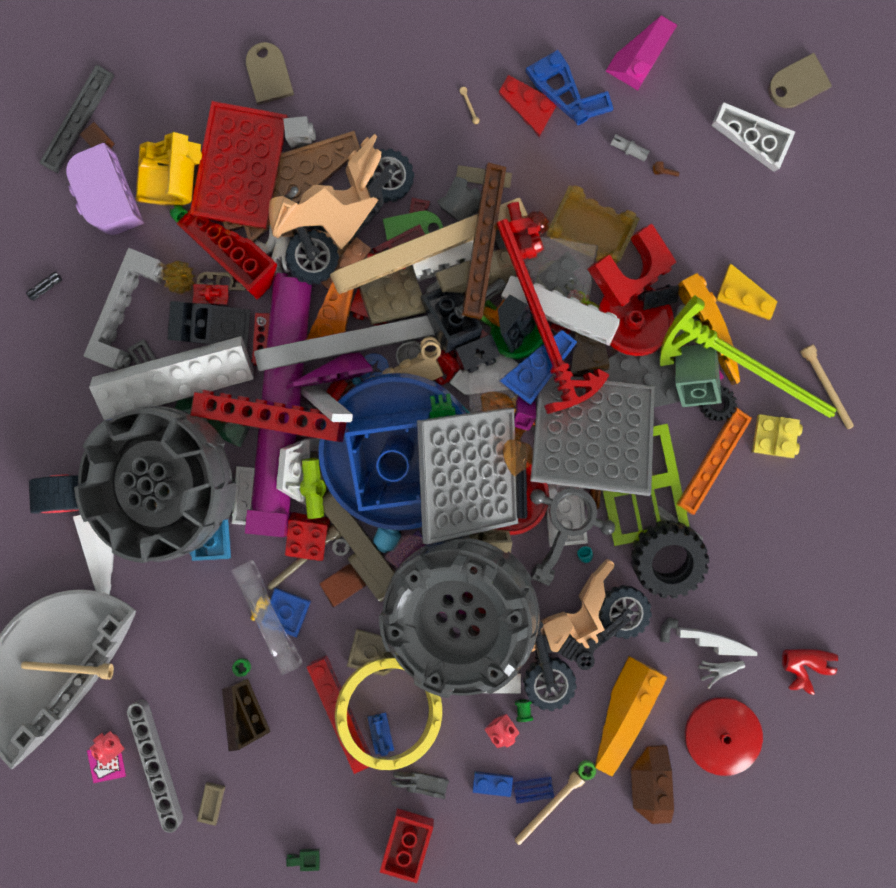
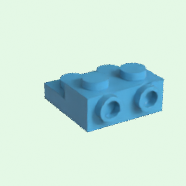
(216, 547)

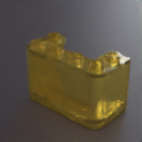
(590, 223)

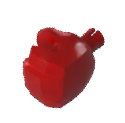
(525, 232)

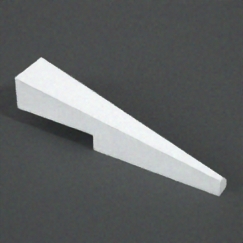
(97, 554)

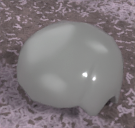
(408, 350)

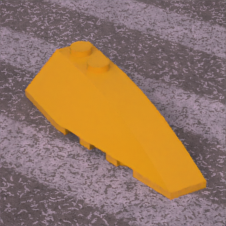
(710, 317)
(627, 712)

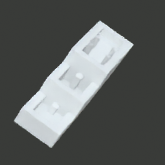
(721, 644)

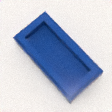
(598, 104)

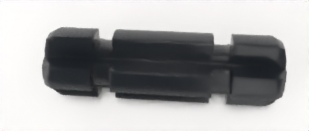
(43, 286)

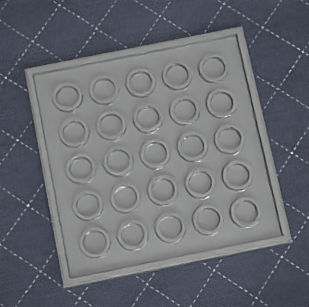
(597, 442)
(465, 474)

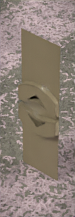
(476, 175)

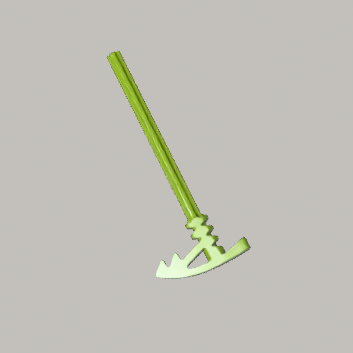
(709, 338)

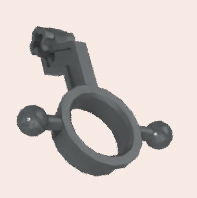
(543, 572)

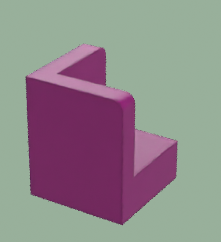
(525, 414)

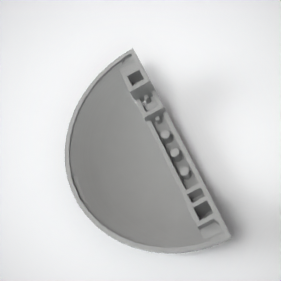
(56, 629)

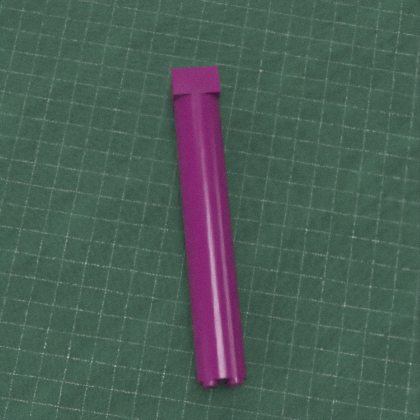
(287, 325)

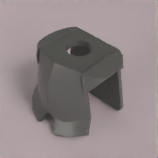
(460, 200)

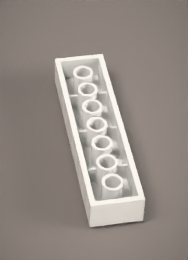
(172, 377)

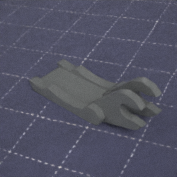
(421, 783)

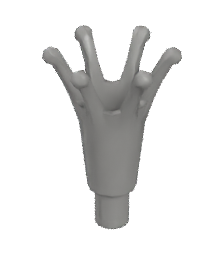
(720, 670)

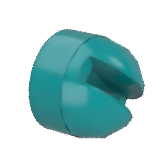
(585, 554)

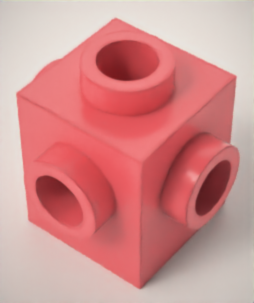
(502, 731)
(106, 747)

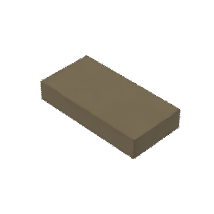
(211, 803)

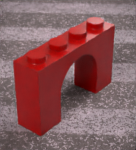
(655, 259)

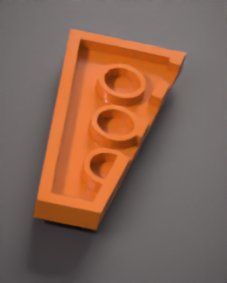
(333, 314)

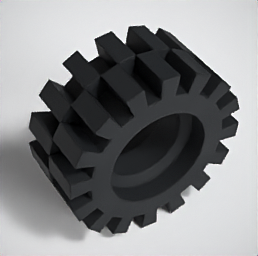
(726, 412)

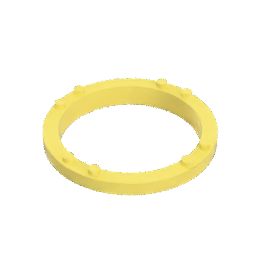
(385, 763)

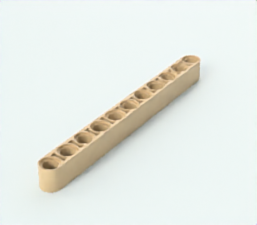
(412, 251)

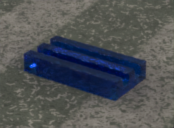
(523, 799)

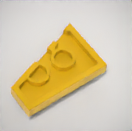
(745, 295)

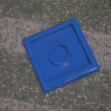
(289, 610)

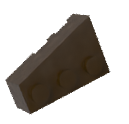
(242, 715)

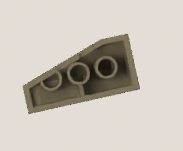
(455, 278)

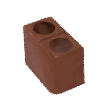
(342, 584)

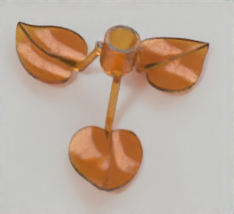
(515, 454)

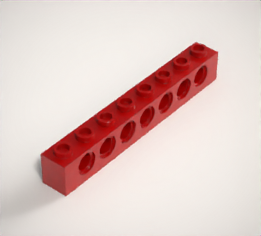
(203, 407)

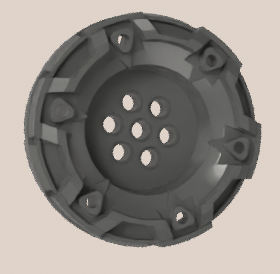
(193, 471)
(425, 641)

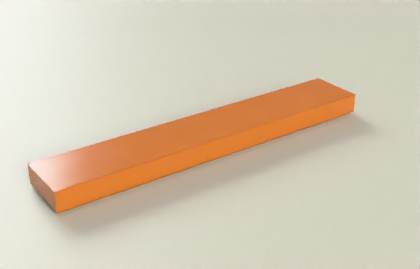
(714, 461)

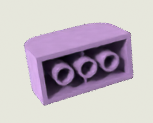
(102, 190)

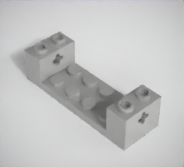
(119, 298)

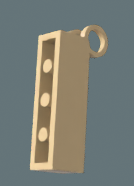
(423, 365)

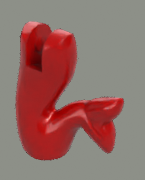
(815, 659)

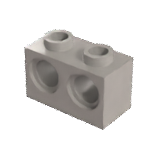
(299, 132)

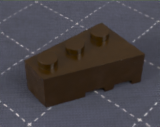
(588, 356)

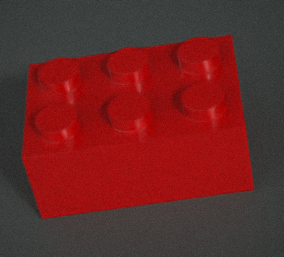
(407, 845)

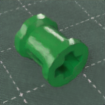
(523, 710)

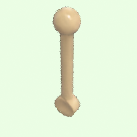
(463, 91)

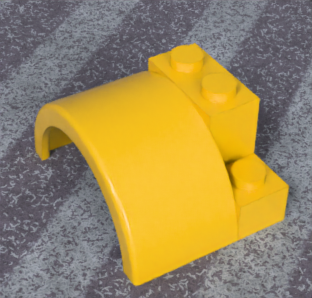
(167, 183)

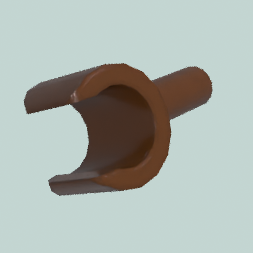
(658, 169)

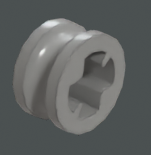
(335, 545)

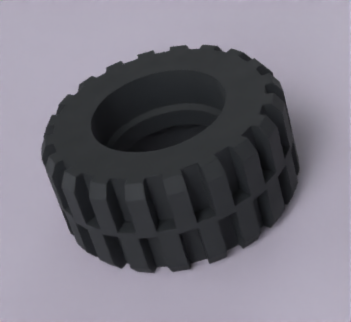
(680, 580)

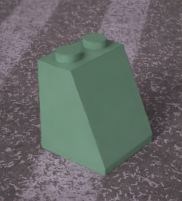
(698, 376)

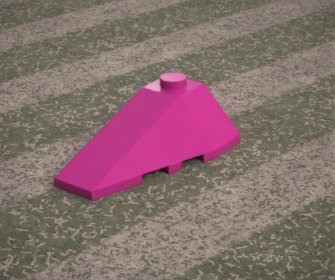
(639, 55)

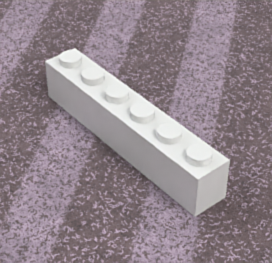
(569, 312)

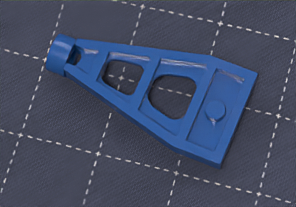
(548, 68)

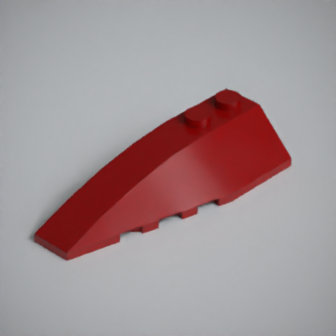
(233, 252)

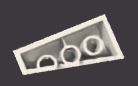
(755, 135)
(429, 267)

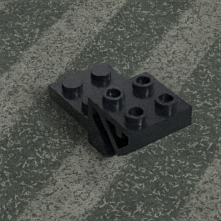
(206, 323)

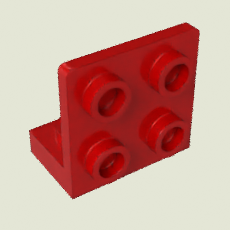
(306, 537)

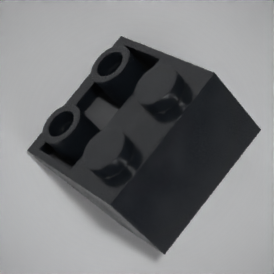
(515, 322)

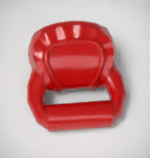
(449, 367)

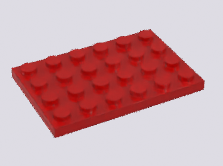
(238, 165)

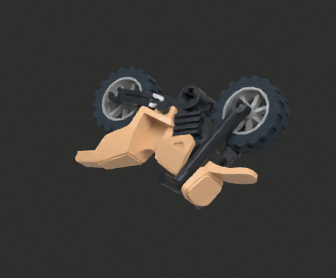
(581, 635)

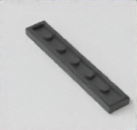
(77, 119)

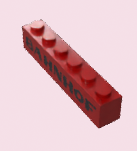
(328, 690)

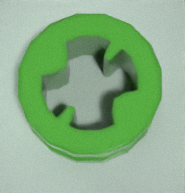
(592, 771)

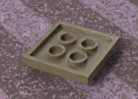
(392, 296)

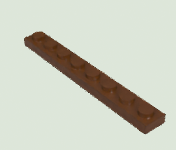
(484, 241)

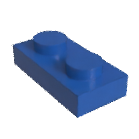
(492, 784)

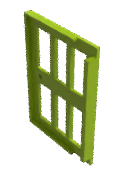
(670, 478)

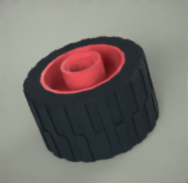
(53, 494)

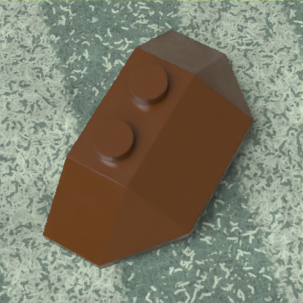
(653, 785)

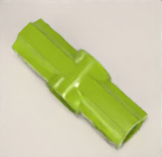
(312, 488)

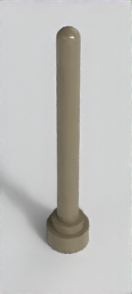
(332, 534)

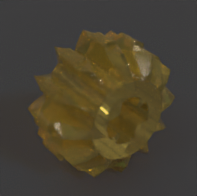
(178, 277)

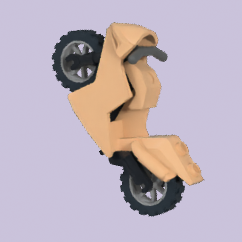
(337, 216)

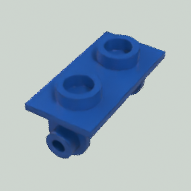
(380, 734)

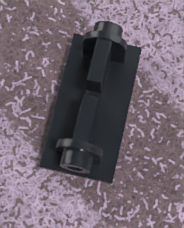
(659, 297)

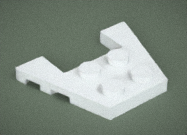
(290, 467)

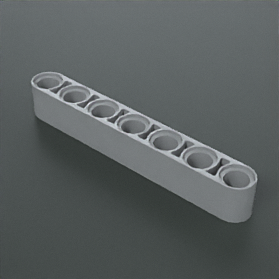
(152, 774)

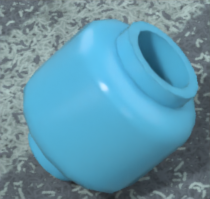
(386, 539)

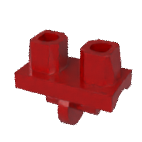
(211, 294)

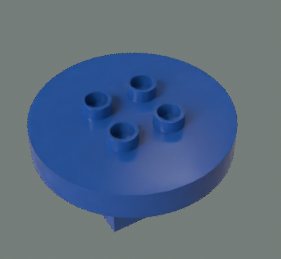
(377, 463)

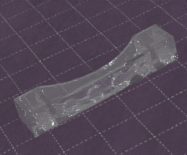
(266, 618)

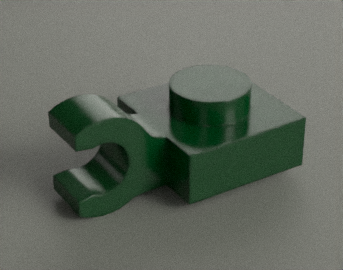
(307, 860)

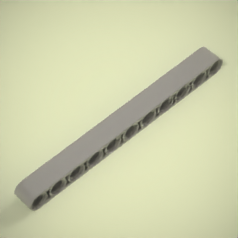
(343, 343)

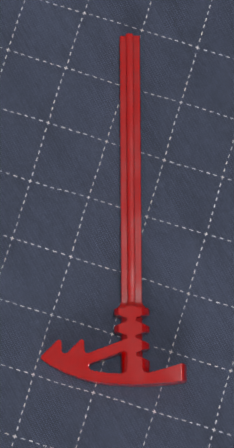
(591, 382)

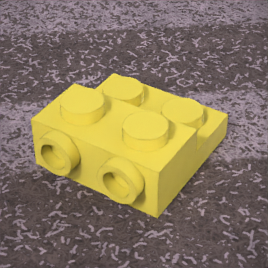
(777, 436)

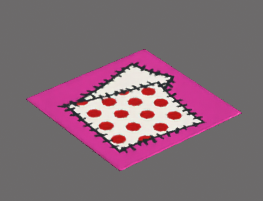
(112, 770)

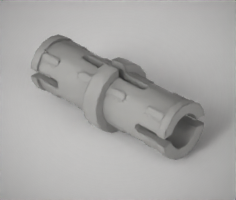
(629, 147)

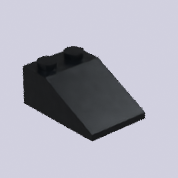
(447, 326)

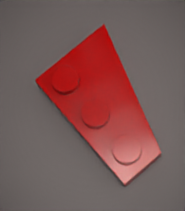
(528, 102)

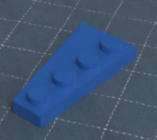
(534, 372)

